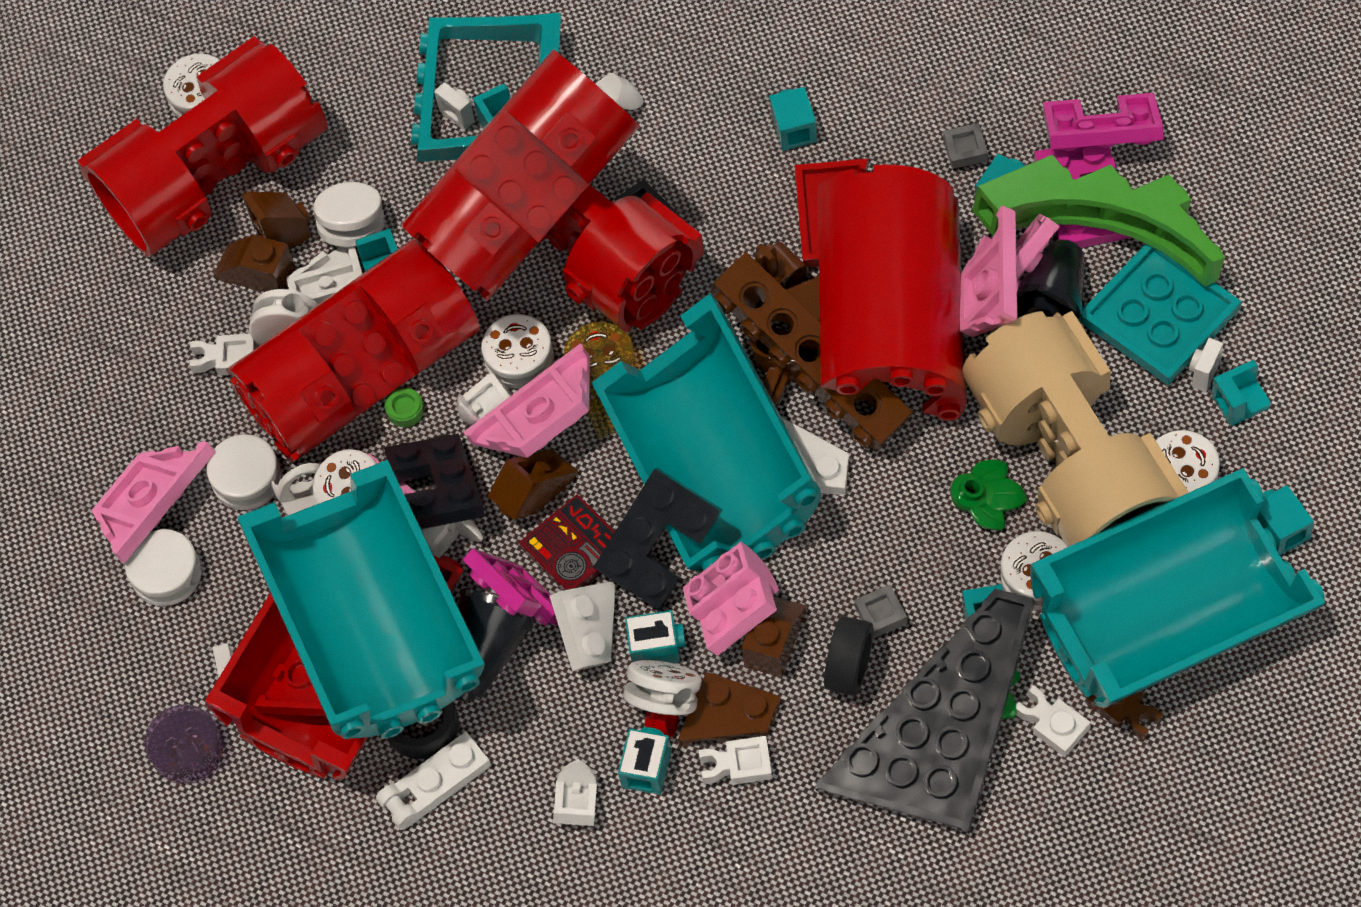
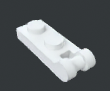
(434, 781)

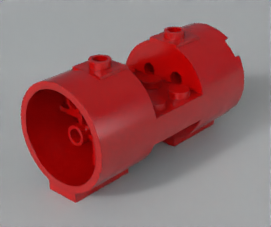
(520, 175)
(159, 180)
(625, 256)
(353, 349)

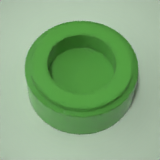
(404, 407)

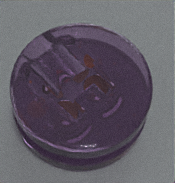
(184, 744)

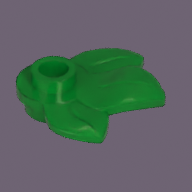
(993, 494)

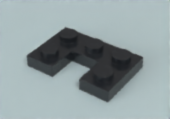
(455, 489)
(627, 555)

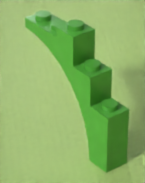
(1104, 201)

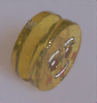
(606, 347)

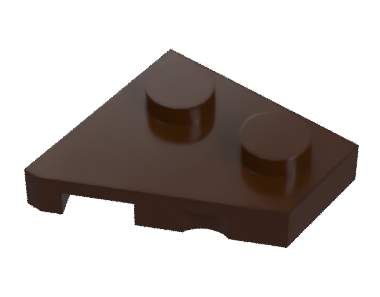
(729, 712)

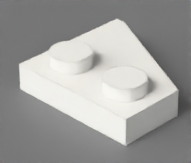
(326, 274)
(824, 460)
(586, 623)

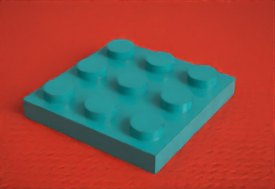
(1159, 313)

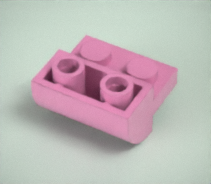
(731, 597)

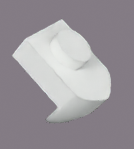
(621, 91)
(482, 398)
(441, 537)
(575, 795)

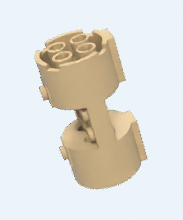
(1040, 387)

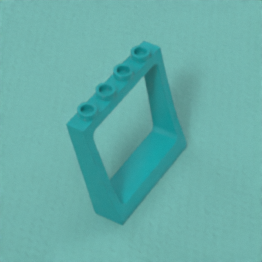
(538, 28)

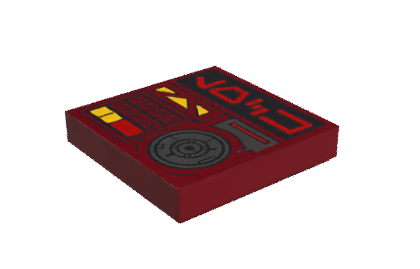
(569, 544)

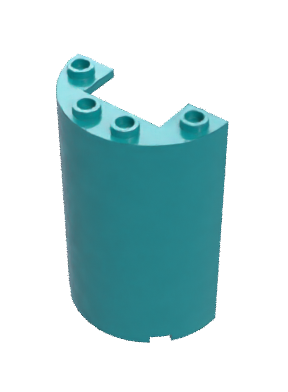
(716, 431)
(1168, 590)
(366, 606)

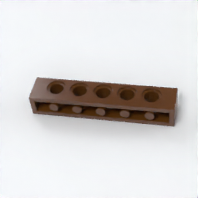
(748, 278)

